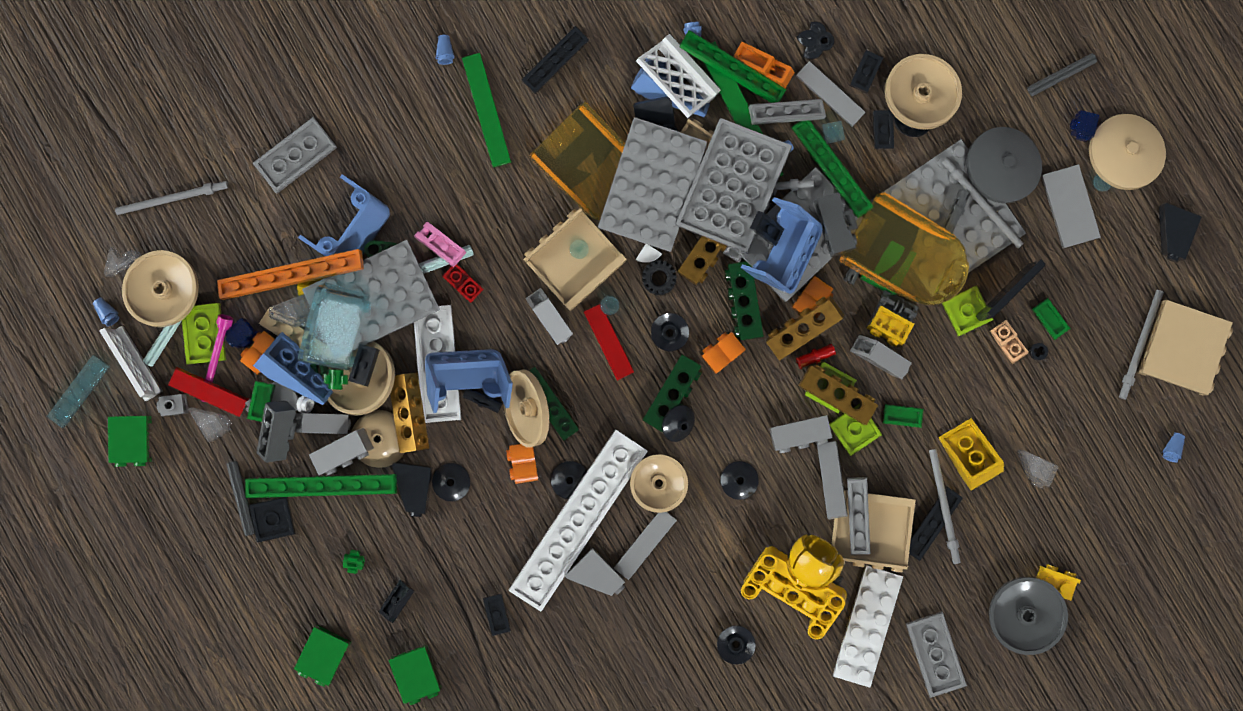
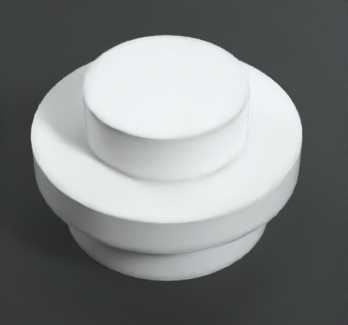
(304, 404)

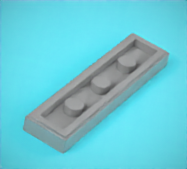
(830, 94)
(787, 111)
(832, 480)
(859, 515)
(644, 544)

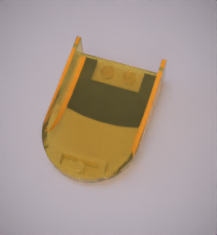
(582, 159)
(908, 253)

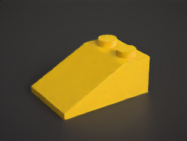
(972, 454)

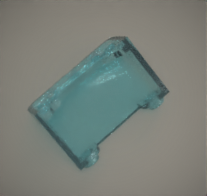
(333, 326)

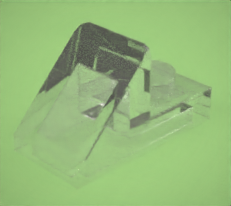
(116, 264)

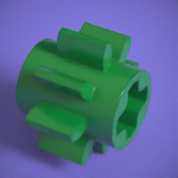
(336, 379)
(353, 561)

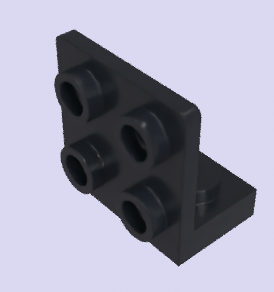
(656, 111)

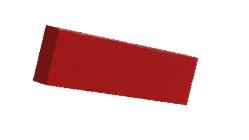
(608, 342)
(208, 391)

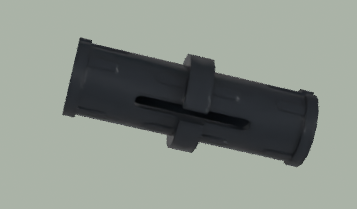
(482, 400)

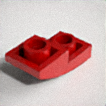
(462, 283)

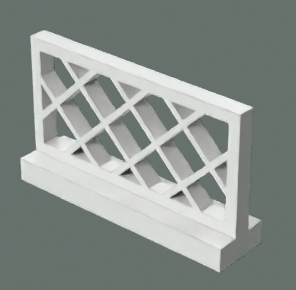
(686, 68)
(132, 362)

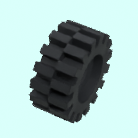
(659, 266)

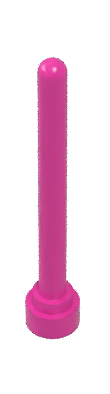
(224, 323)

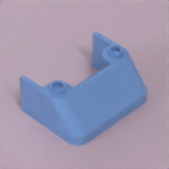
(361, 229)
(793, 251)
(467, 371)

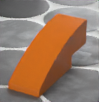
(764, 64)

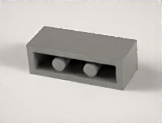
(801, 434)
(341, 452)

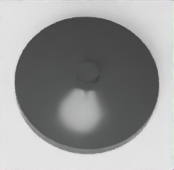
(1004, 165)
(1028, 615)

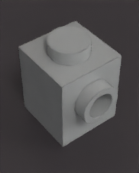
(172, 405)

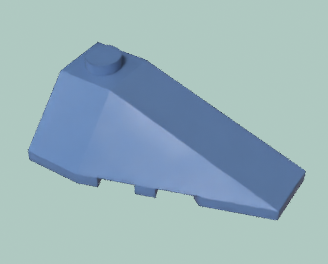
(646, 86)
(282, 366)

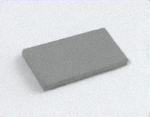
(295, 155)
(1070, 206)
(936, 654)

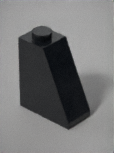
(1176, 231)
(414, 487)

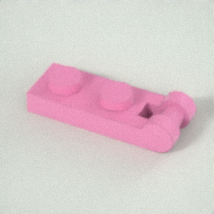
(440, 244)

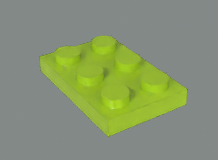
(201, 333)

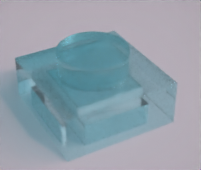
(833, 132)

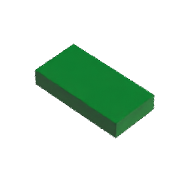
(1050, 318)
(261, 394)
(902, 416)

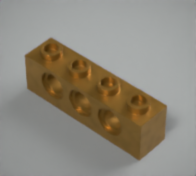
(688, 268)
(782, 348)
(867, 405)
(409, 413)

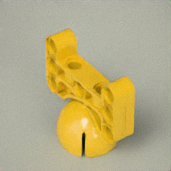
(805, 572)

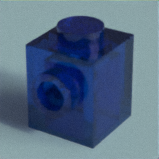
(1084, 125)
(240, 334)

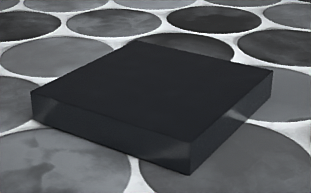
(272, 519)

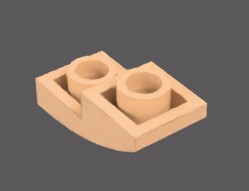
(1009, 342)

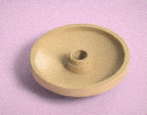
(923, 91)
(1127, 152)
(160, 288)
(360, 399)
(528, 409)

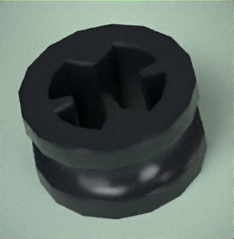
(1036, 346)

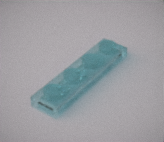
(78, 391)

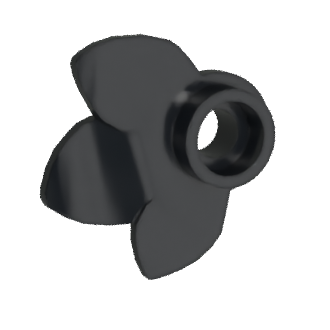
(812, 40)

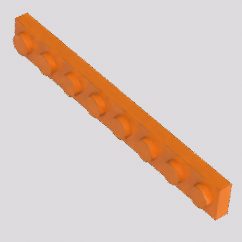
(290, 274)

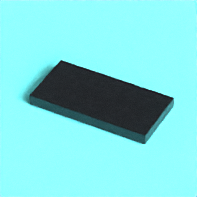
(1011, 290)

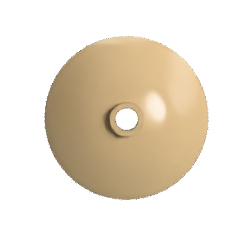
(383, 425)
(666, 496)

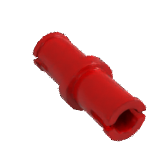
(815, 356)

